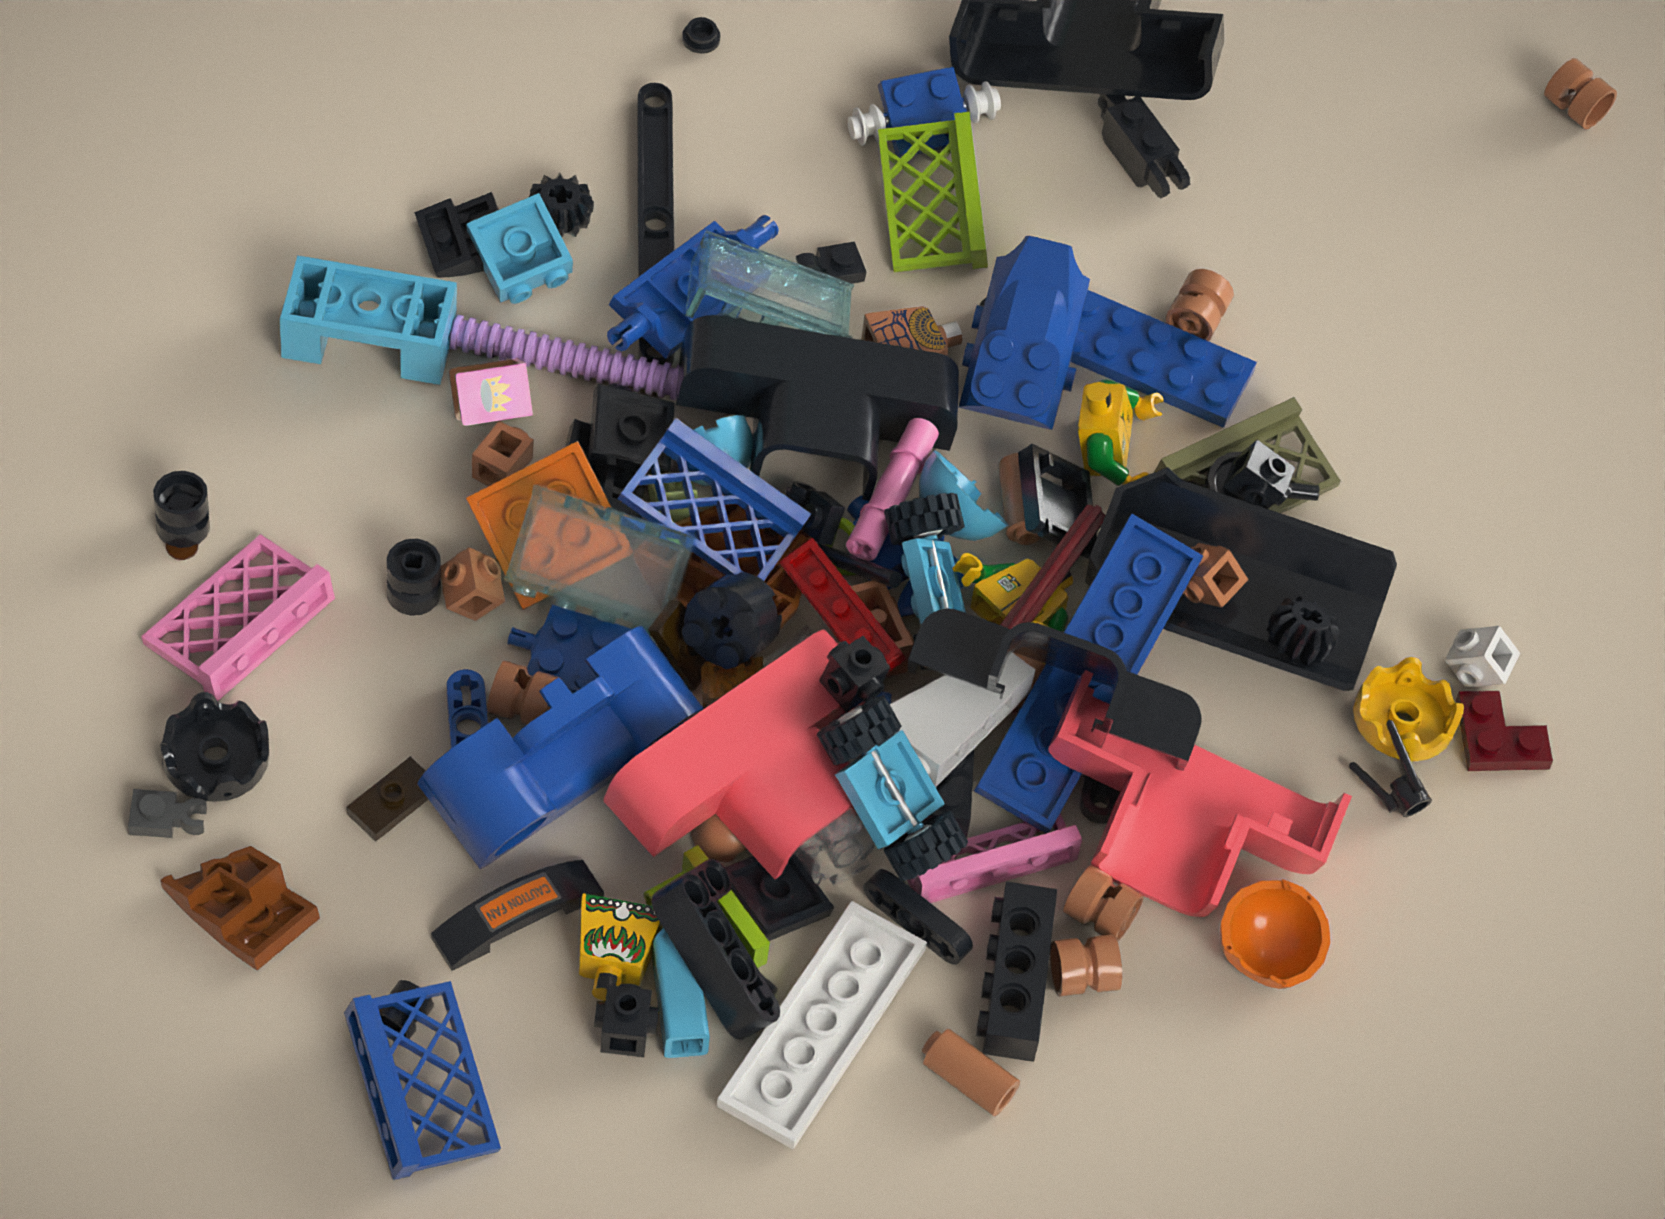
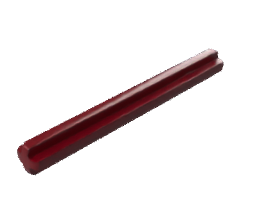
(1056, 567)

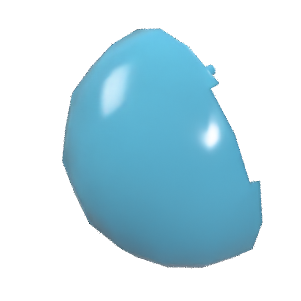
(943, 477)

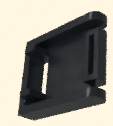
(1051, 507)

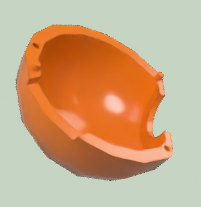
(1275, 933)

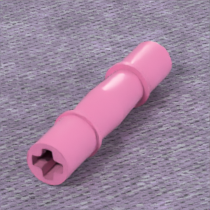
(892, 488)

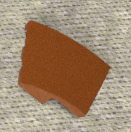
(243, 904)

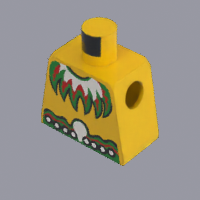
(615, 941)

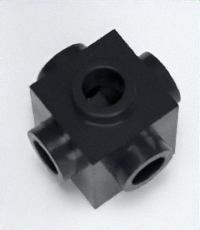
(1260, 476)
(854, 673)
(626, 1020)

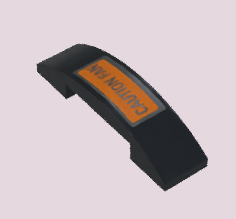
(511, 908)

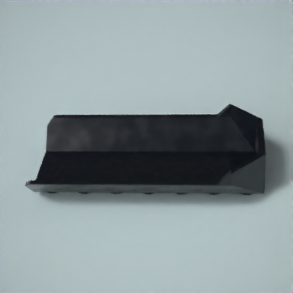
(1280, 560)

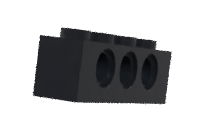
(1006, 1032)

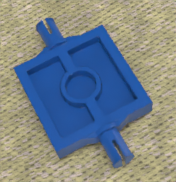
(565, 643)

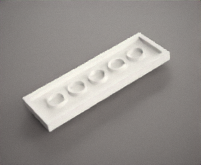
(821, 1025)

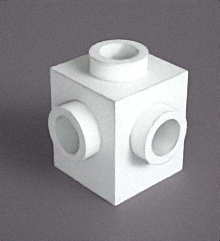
(1482, 656)

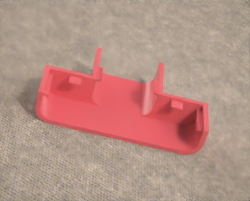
(745, 760)
(1183, 830)

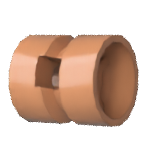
(1576, 90)
(1200, 303)
(518, 693)
(1102, 903)
(1092, 965)

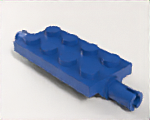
(657, 299)

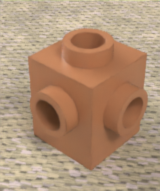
(1216, 576)
(472, 584)

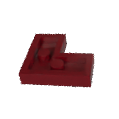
(1492, 744)

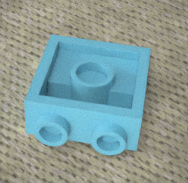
(521, 249)

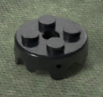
(209, 725)

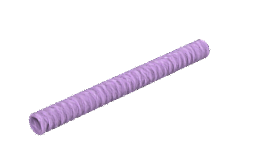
(564, 356)

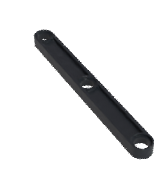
(654, 185)

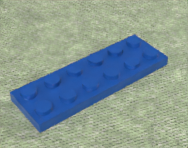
(1161, 360)

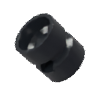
(181, 509)
(413, 577)

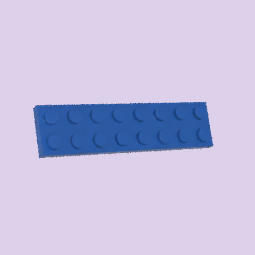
(1120, 612)

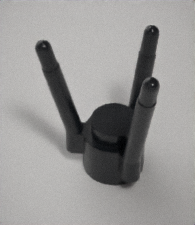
(1407, 791)

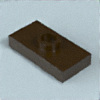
(668, 636)
(389, 800)

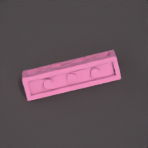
(1001, 863)

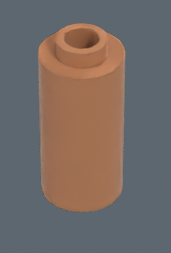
(1013, 502)
(970, 1071)

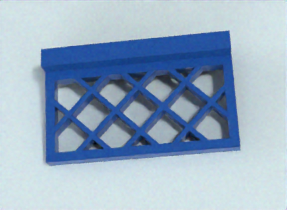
(727, 478)
(385, 1090)

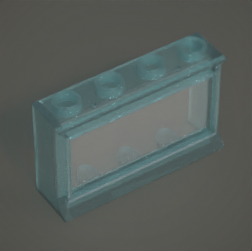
(768, 287)
(598, 558)

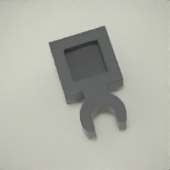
(157, 814)

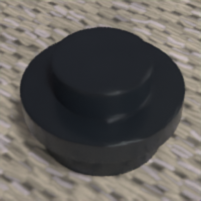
(701, 35)

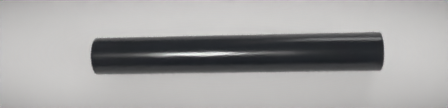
(862, 567)

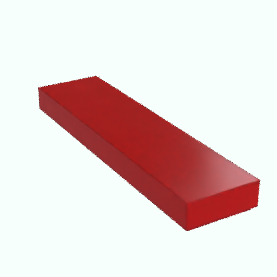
(837, 601)

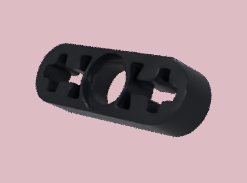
(918, 916)

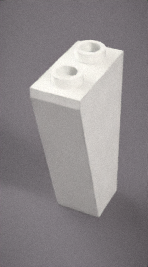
(954, 716)

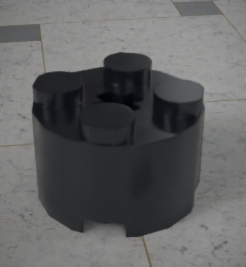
(731, 620)

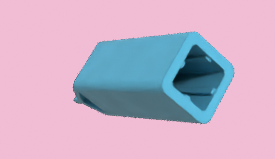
(679, 1002)

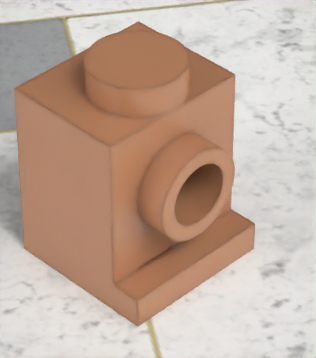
(501, 454)

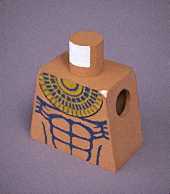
(911, 329)

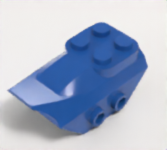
(1026, 334)

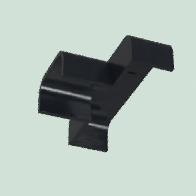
(1087, 47)
(815, 389)
(1139, 708)

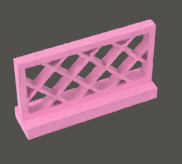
(261, 632)

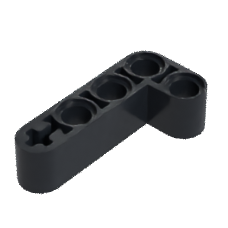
(714, 950)

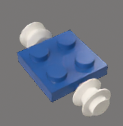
(922, 100)

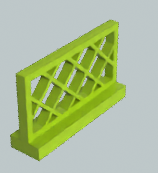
(966, 200)

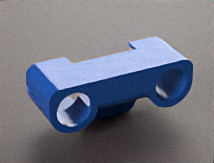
(509, 788)

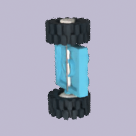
(925, 560)
(891, 789)

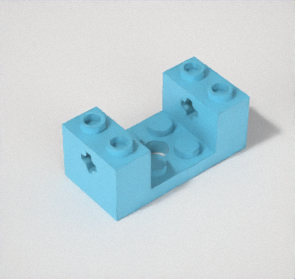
(411, 314)

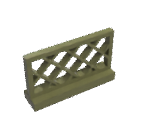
(1265, 426)

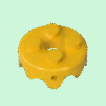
(1410, 692)

